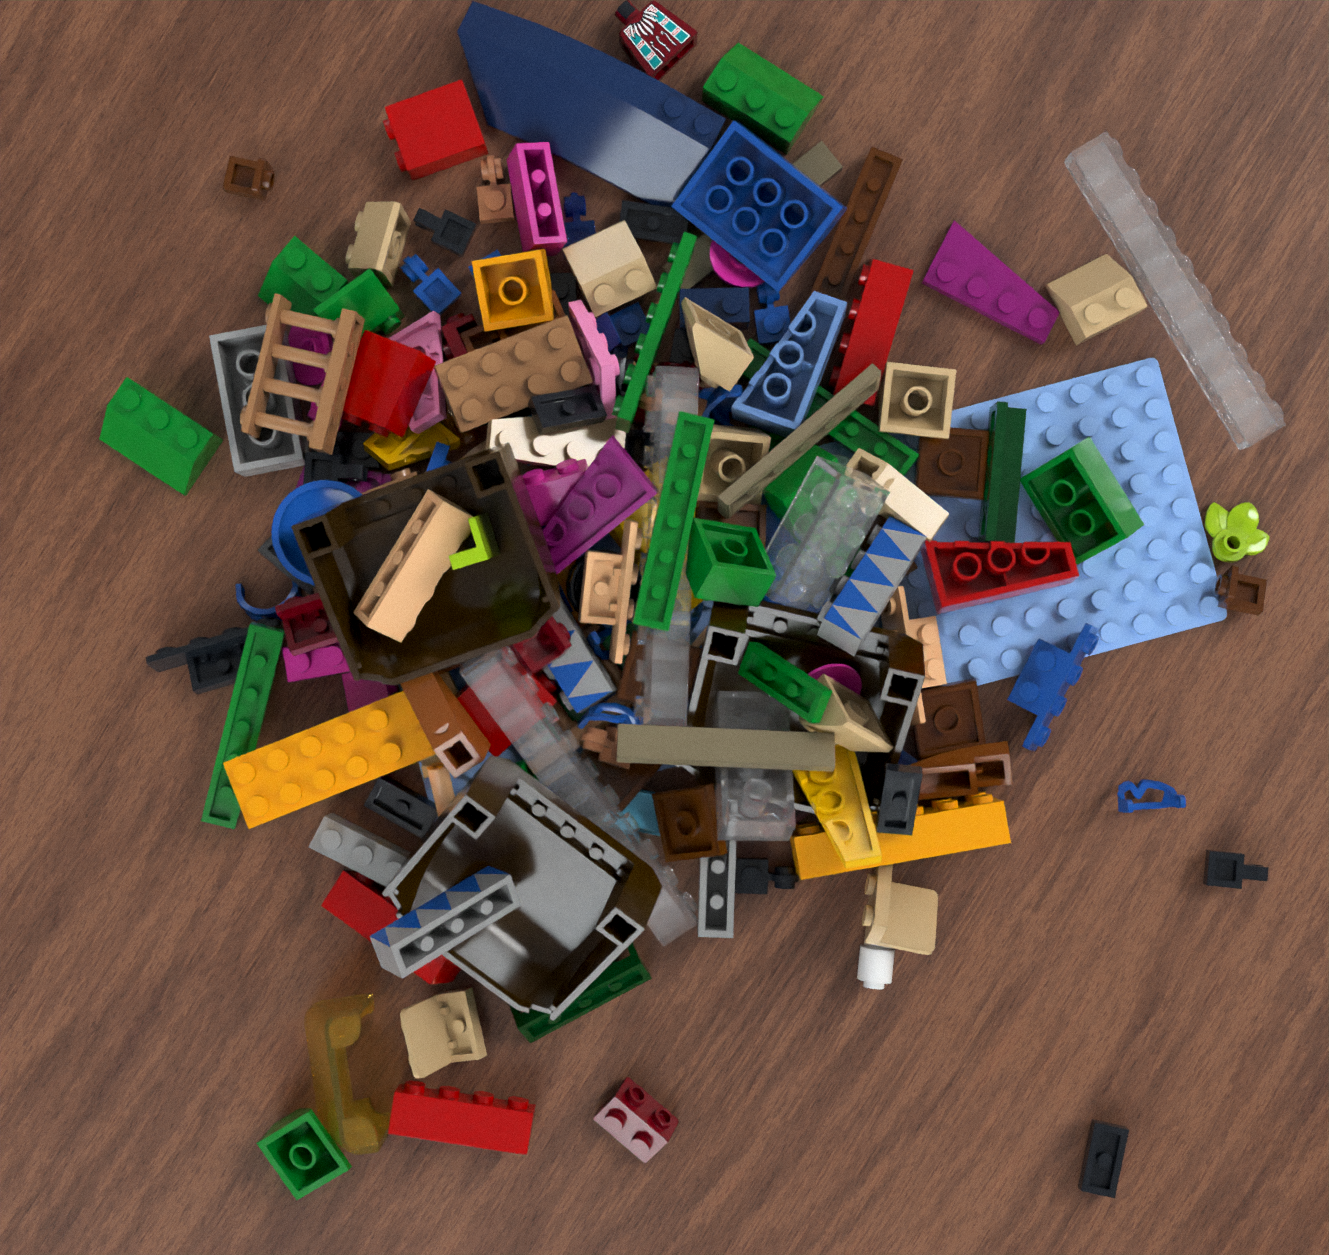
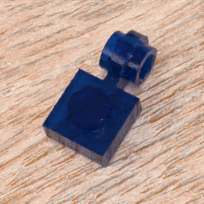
(577, 230)

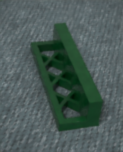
(1003, 474)
(611, 983)

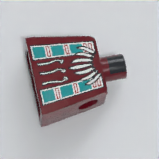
(654, 38)

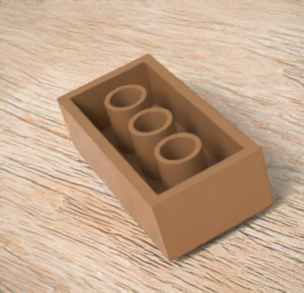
(511, 371)

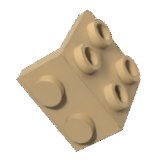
(899, 914)
(442, 1031)

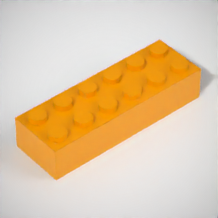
(327, 759)
(937, 830)

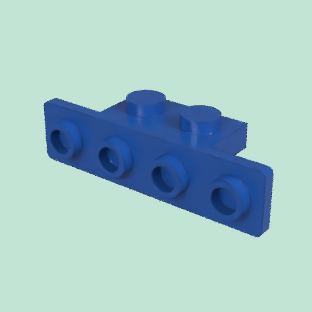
(1046, 681)

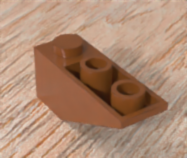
(446, 723)

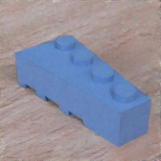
(789, 378)

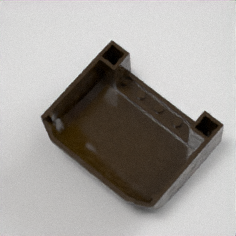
(471, 606)
(887, 663)
(575, 885)

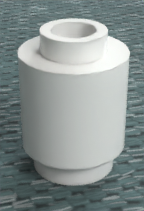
(875, 965)

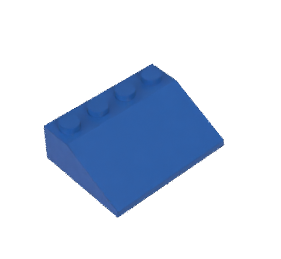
(758, 206)

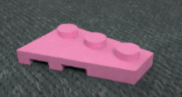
(427, 338)
(595, 351)

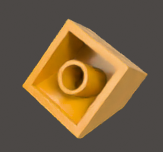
(514, 289)

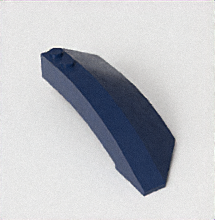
(586, 105)

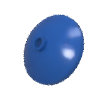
(295, 507)

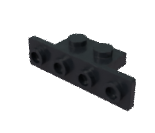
(211, 660)

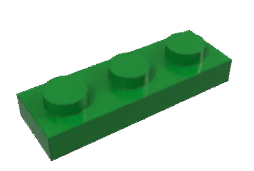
(785, 682)

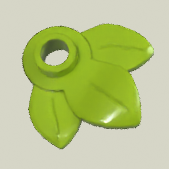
(1239, 528)

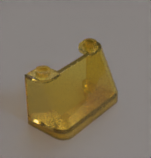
(329, 1030)

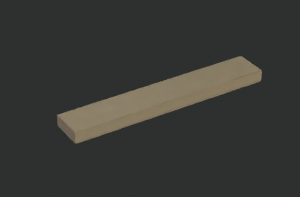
(817, 164)
(799, 442)
(725, 747)

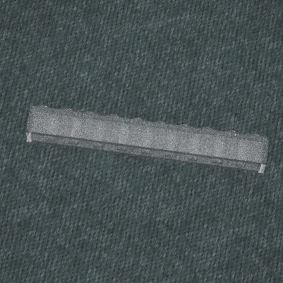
(1174, 291)
(665, 654)
(562, 769)

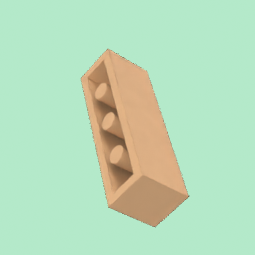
(414, 566)

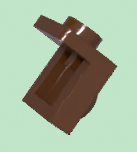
(249, 178)
(1240, 592)

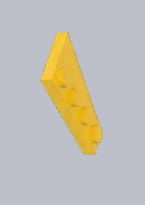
(843, 809)

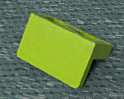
(485, 542)

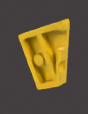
(413, 447)

